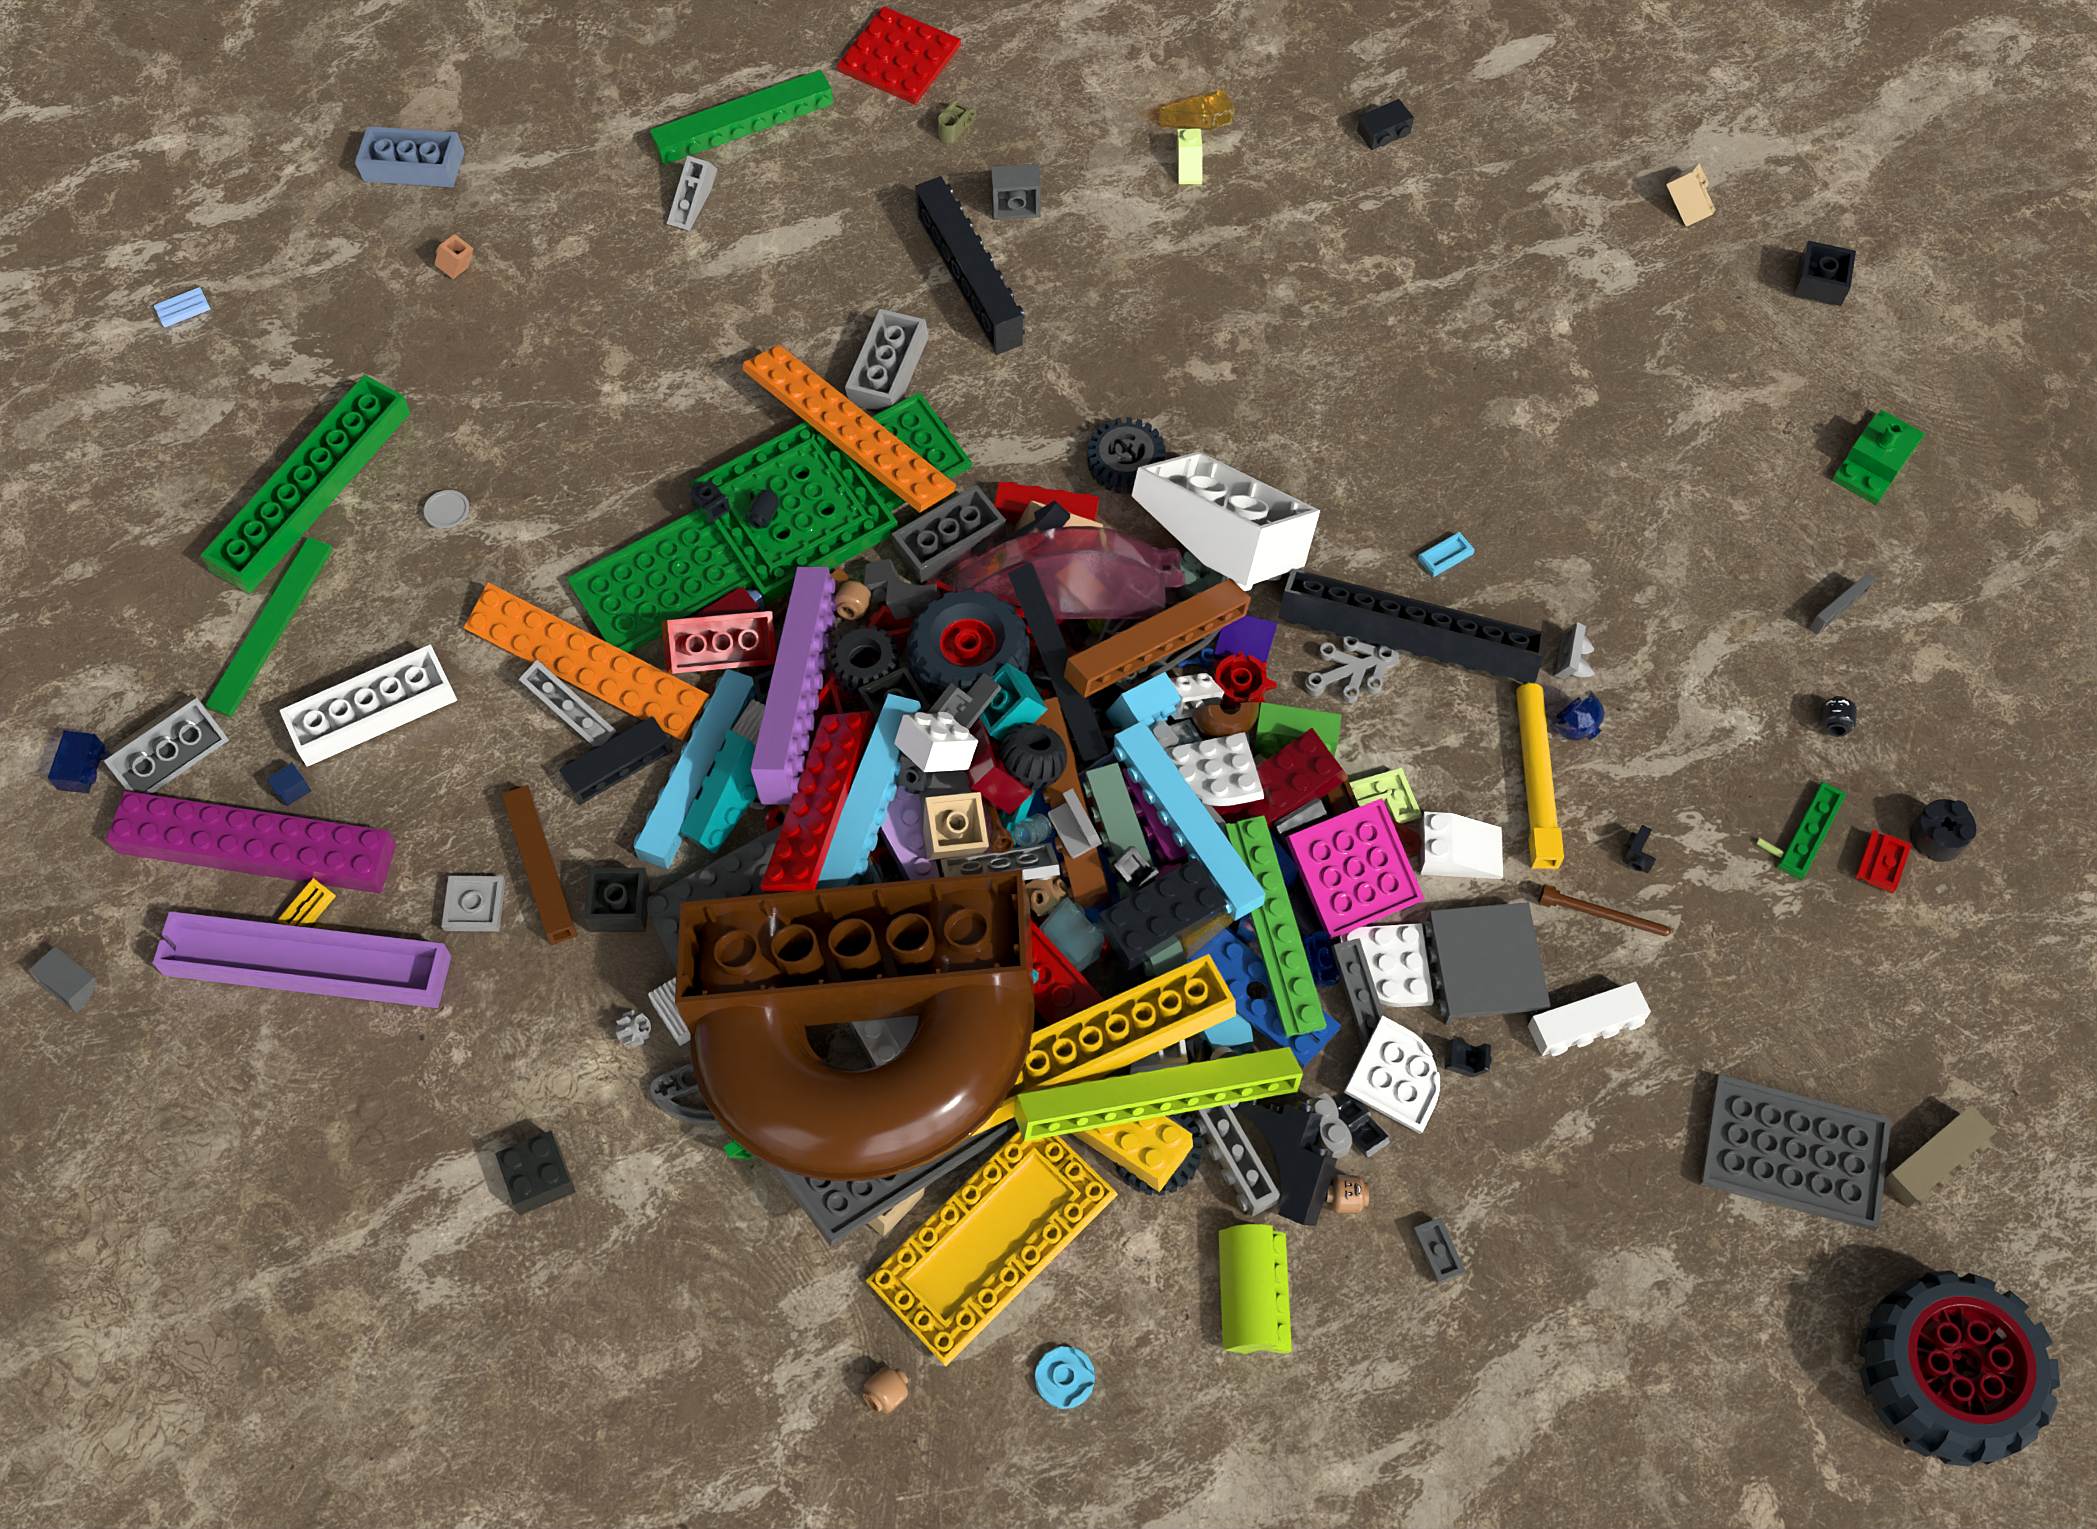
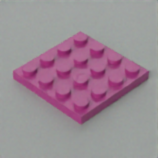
(1354, 868)

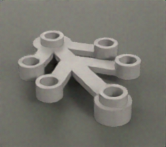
(1353, 666)

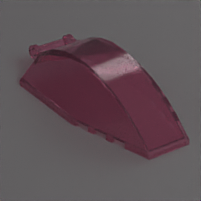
(1082, 571)

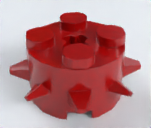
(1242, 680)

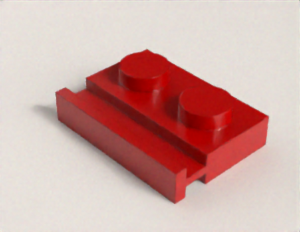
(1883, 861)

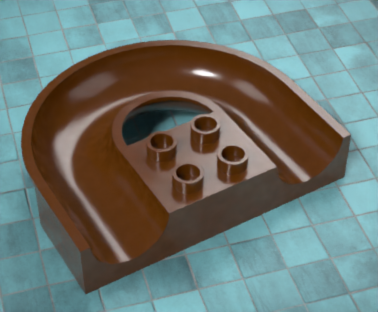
(798, 959)

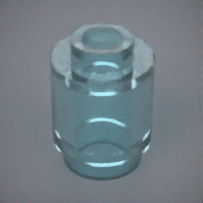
(1032, 830)

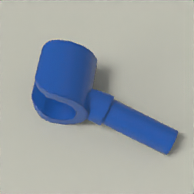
(1202, 660)

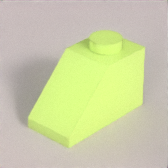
(1189, 156)

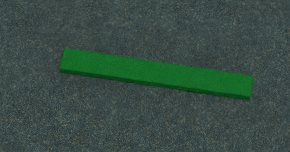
(269, 627)

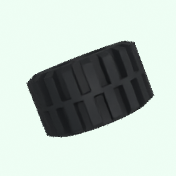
(859, 644)

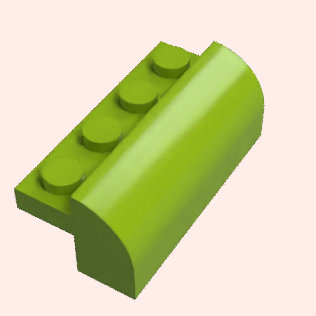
(1254, 1289)

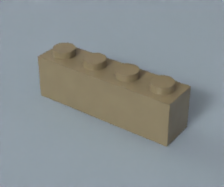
(1939, 1156)

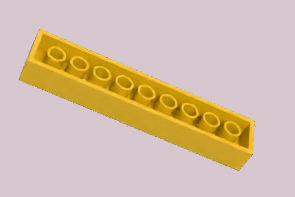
(1122, 1030)

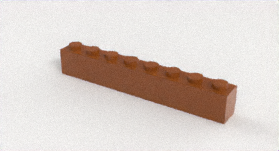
(1156, 637)
(1086, 871)

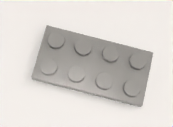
(1034, 862)

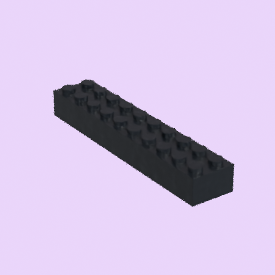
(1413, 626)

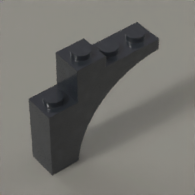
(1302, 1164)

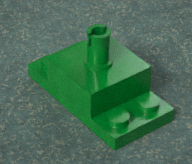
(1878, 456)

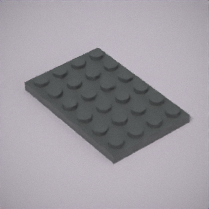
(1796, 1152)

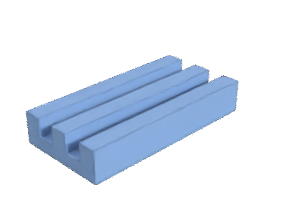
(181, 304)

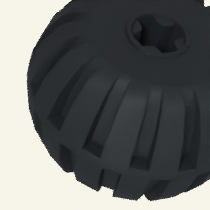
(1034, 755)

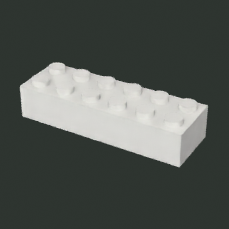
(367, 705)

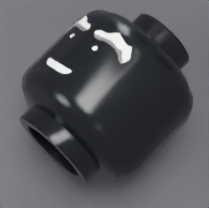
(1838, 716)

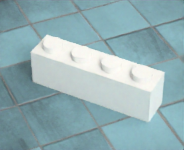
(1589, 1019)

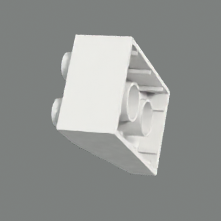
(1227, 517)

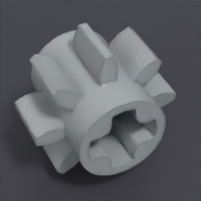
(633, 1028)

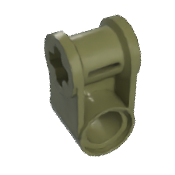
(954, 121)

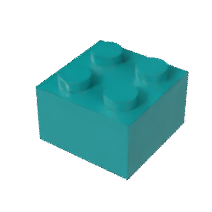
(1013, 705)

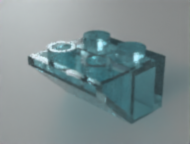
(1074, 934)

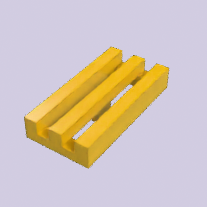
(310, 910)

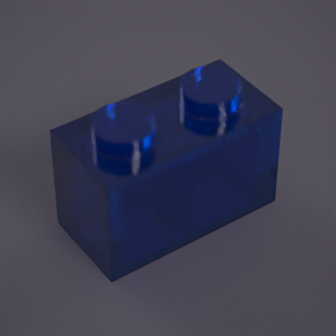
(76, 762)

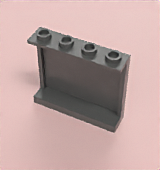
(1486, 961)

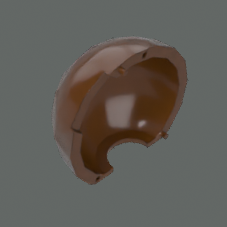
(1221, 723)

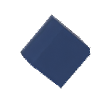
(288, 784)

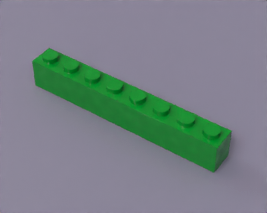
(741, 117)

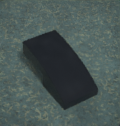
(1364, 1130)

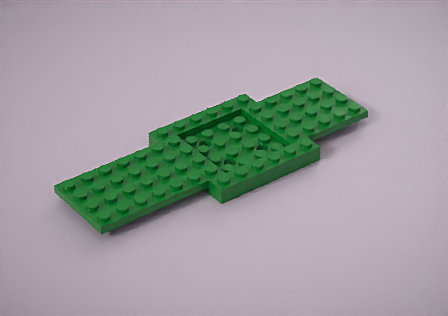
(698, 562)

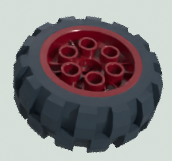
(2007, 1355)

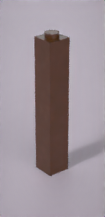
(539, 865)

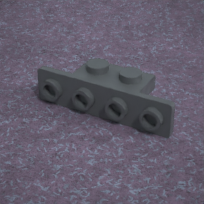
(967, 706)

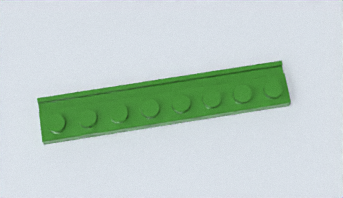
(1278, 932)

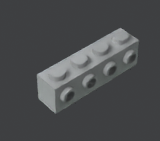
(1238, 1158)

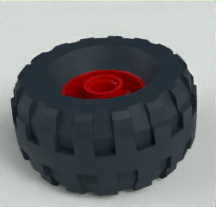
(964, 639)

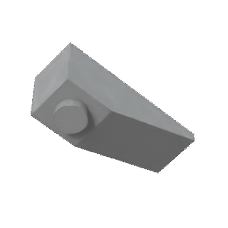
(691, 192)

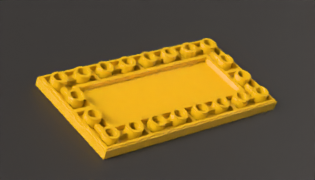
(990, 1241)

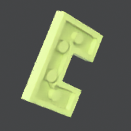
(1394, 791)

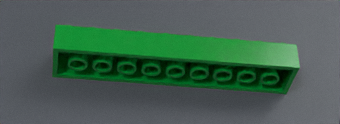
(306, 484)

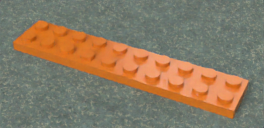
(849, 428)
(586, 661)

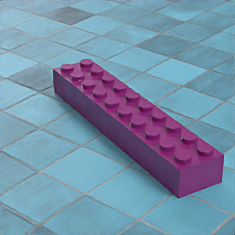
(252, 842)

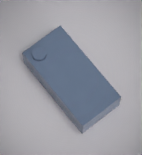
(410, 156)

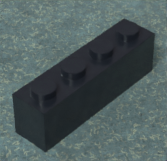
(615, 760)

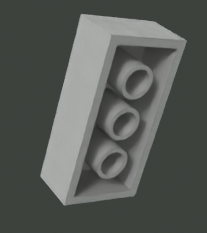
(887, 360)

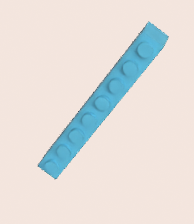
(868, 799)
(1187, 818)
(662, 832)

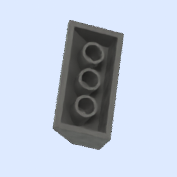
(165, 747)

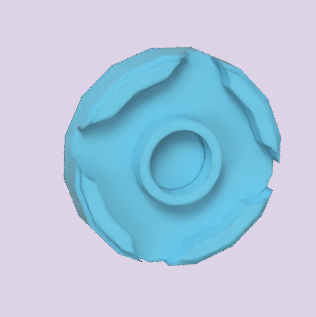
(1064, 1377)

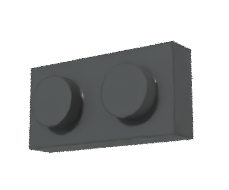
(1439, 1251)

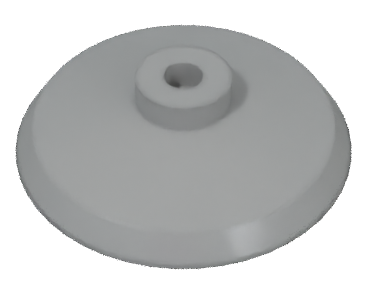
(446, 509)

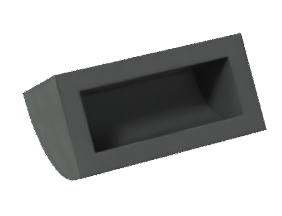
(64, 979)

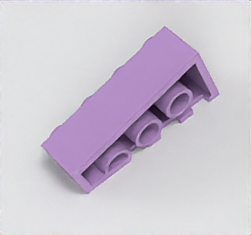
(905, 836)

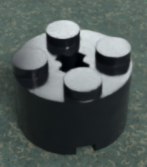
(1943, 829)

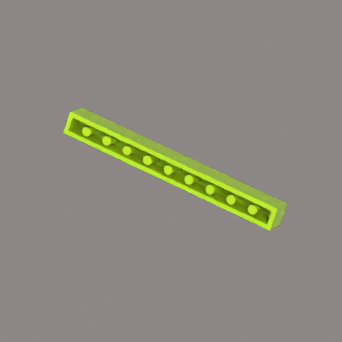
(1156, 1093)

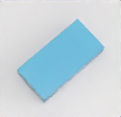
(1445, 554)

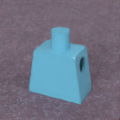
(1233, 1033)

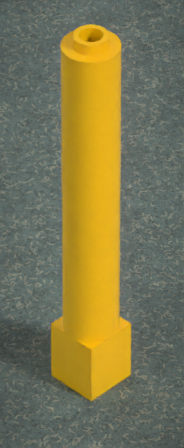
(1545, 836)

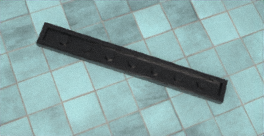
(1055, 655)

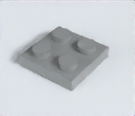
(473, 903)

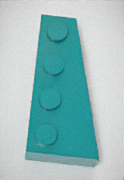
(723, 796)

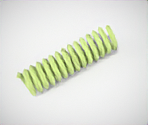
(1772, 849)

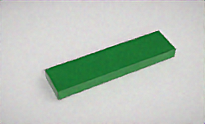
(1811, 831)

